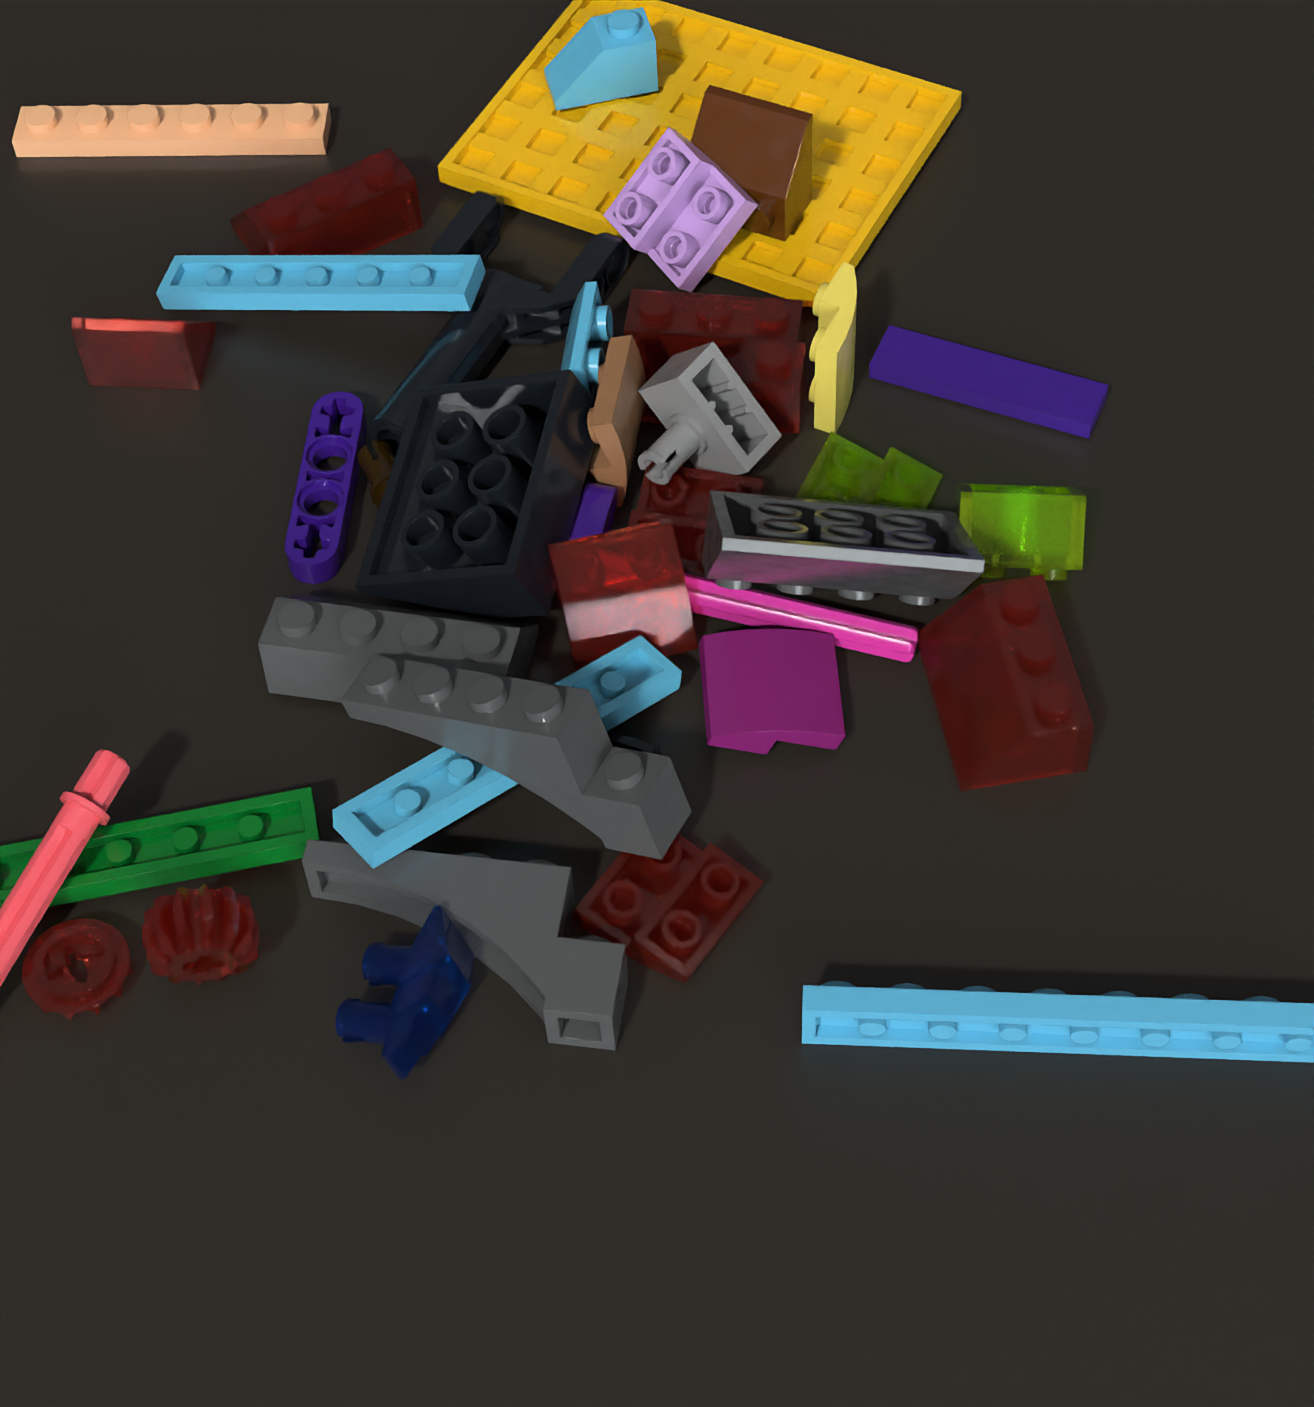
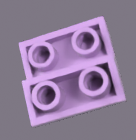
(680, 209)

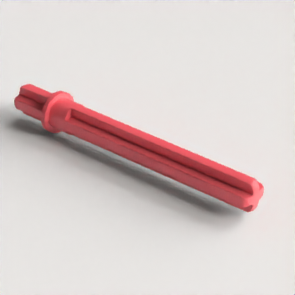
(58, 852)

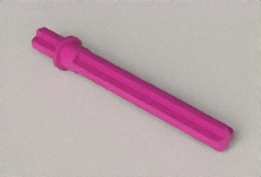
(776, 611)

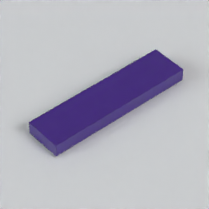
(988, 381)

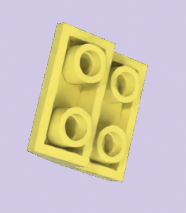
(834, 349)

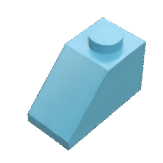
(605, 61)

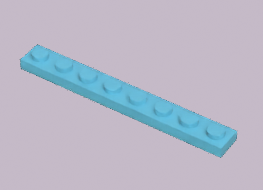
(1058, 1022)

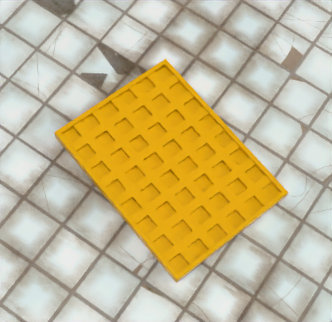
(573, 162)

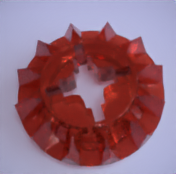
(48, 974)

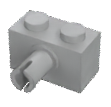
(706, 417)

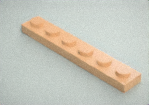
(172, 130)

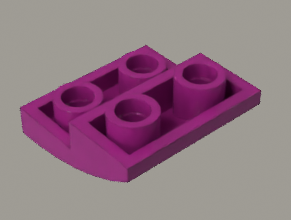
(771, 689)

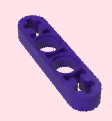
(322, 485)

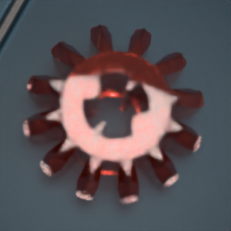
(200, 934)

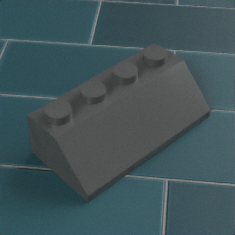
(323, 643)

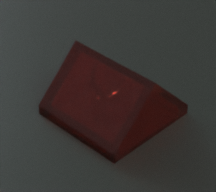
(143, 351)

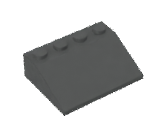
(837, 547)

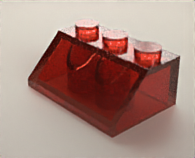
(337, 212)
(679, 321)
(1006, 686)

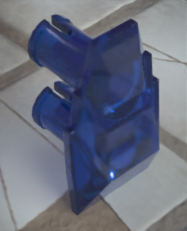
(431, 986)

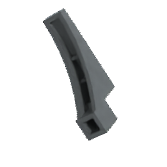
(536, 736)
(509, 916)

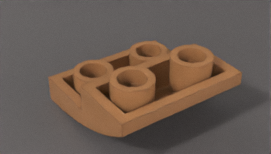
(616, 415)

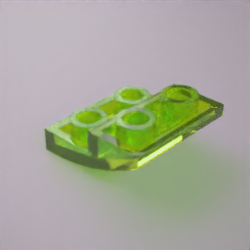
(857, 476)

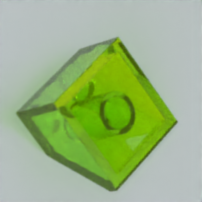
(1024, 527)

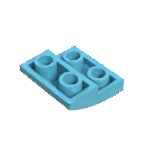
(587, 329)

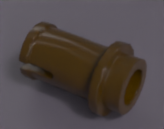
(377, 470)

